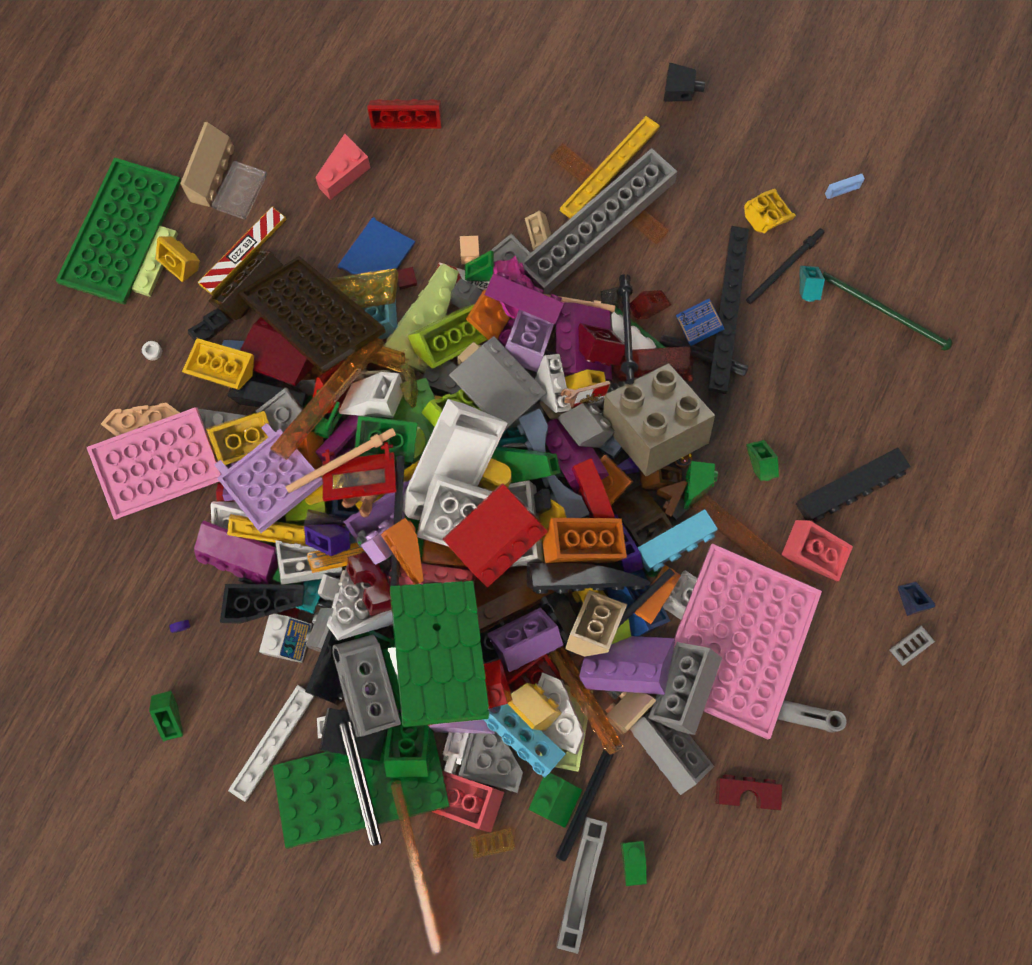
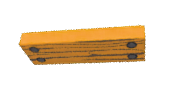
(320, 561)

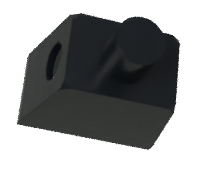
(681, 83)

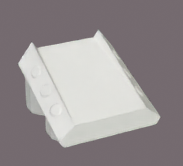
(680, 595)

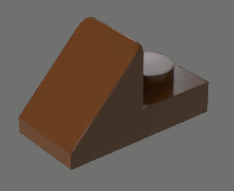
(673, 494)

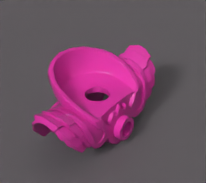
(515, 271)

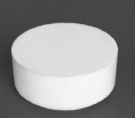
(152, 350)

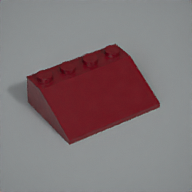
(274, 354)

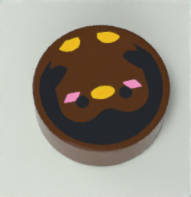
(684, 461)

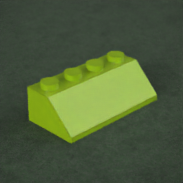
(445, 338)

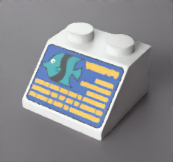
(285, 638)

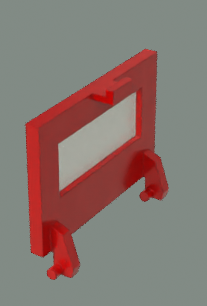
(360, 476)

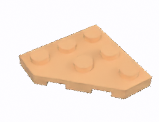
(126, 420)

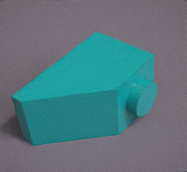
(811, 283)

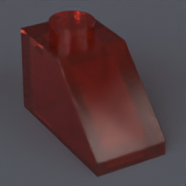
(648, 304)

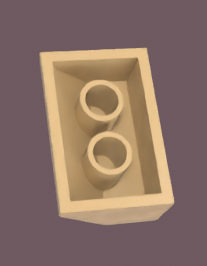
(595, 625)

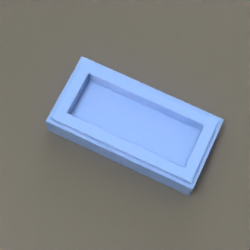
(844, 186)

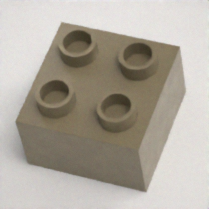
(658, 419)

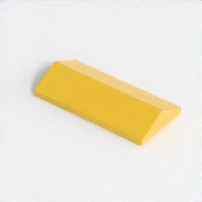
(219, 364)

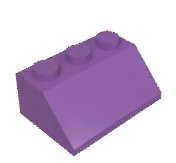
(525, 639)

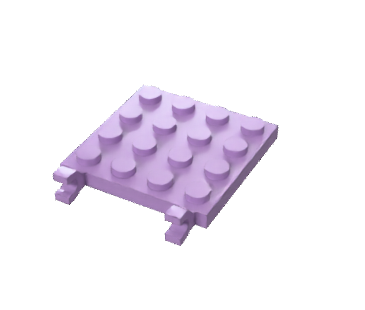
(260, 481)

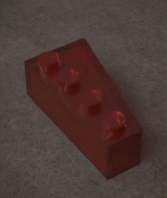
(652, 359)

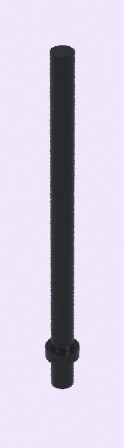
(395, 565)

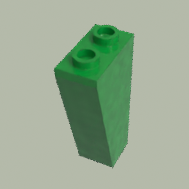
(527, 464)

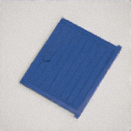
(376, 249)

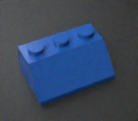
(627, 596)

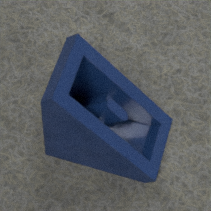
(915, 598)

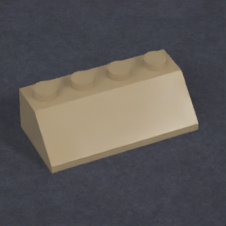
(207, 165)

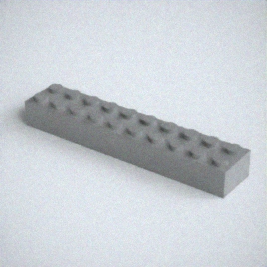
(599, 221)

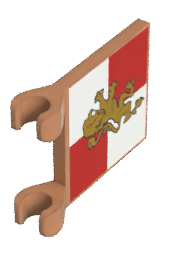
(592, 394)

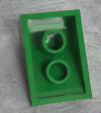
(403, 441)
(407, 751)

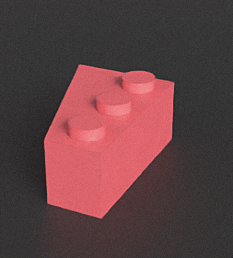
(342, 167)

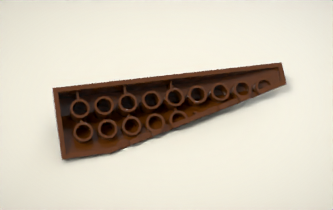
(508, 597)

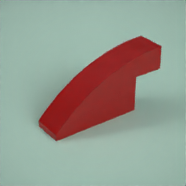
(592, 490)

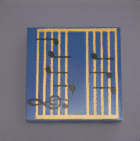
(700, 322)

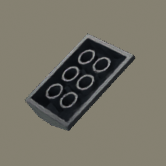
(325, 679)

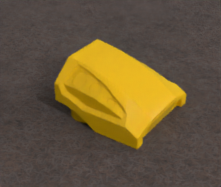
(767, 211)

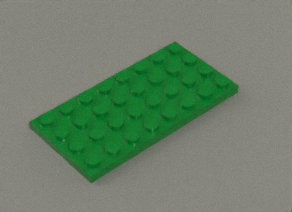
(118, 230)
(322, 802)

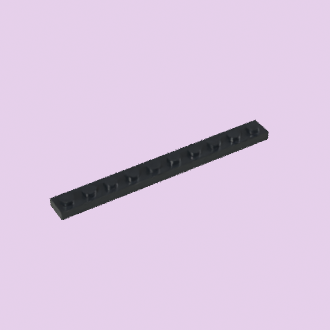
(728, 310)

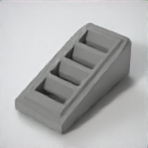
(922, 646)

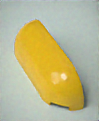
(495, 475)

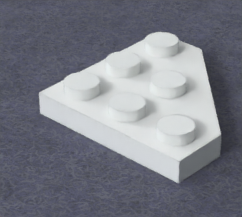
(566, 729)

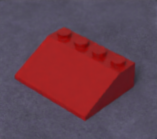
(495, 535)

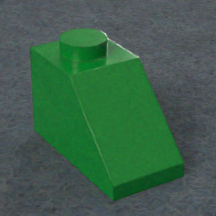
(763, 460)
(166, 715)
(634, 863)

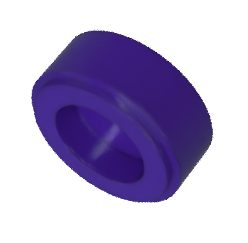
(179, 626)

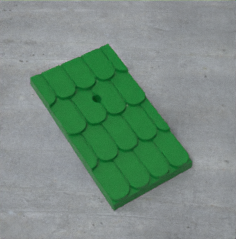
(438, 653)

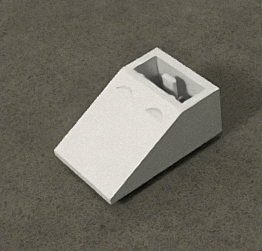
(374, 396)

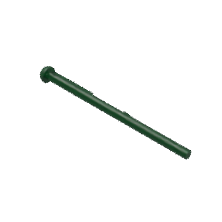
(946, 344)

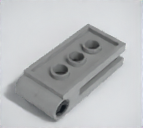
(368, 654)

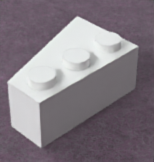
(295, 565)

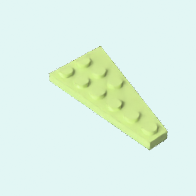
(428, 308)

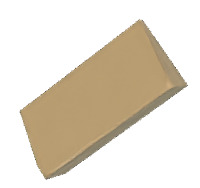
(537, 228)

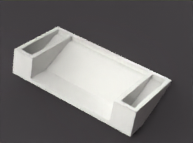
(457, 449)

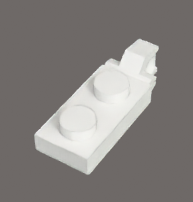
(454, 750)

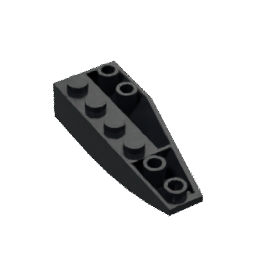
(578, 576)

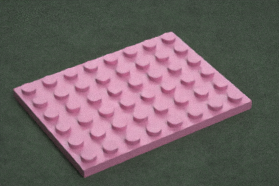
(758, 629)

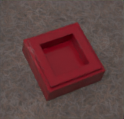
(406, 278)

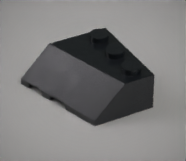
(560, 610)

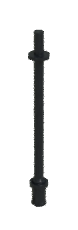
(629, 367)

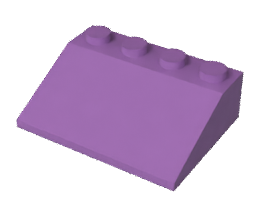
(630, 666)

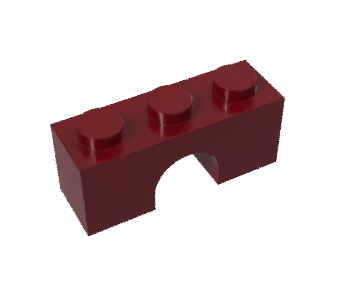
(377, 596)
(767, 793)

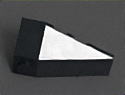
(261, 389)
(253, 601)

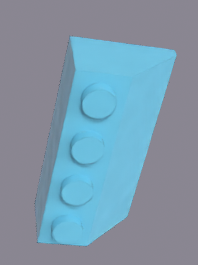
(677, 540)

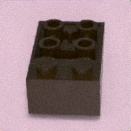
(641, 516)

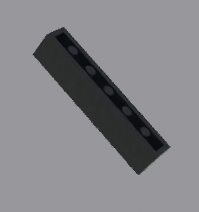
(852, 485)

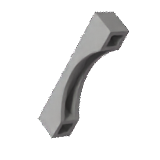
(581, 884)

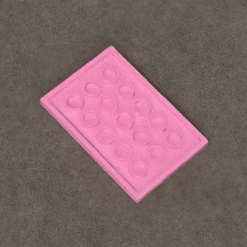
(155, 463)

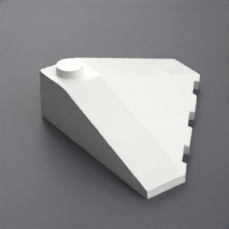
(350, 614)

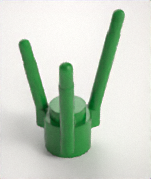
(325, 427)

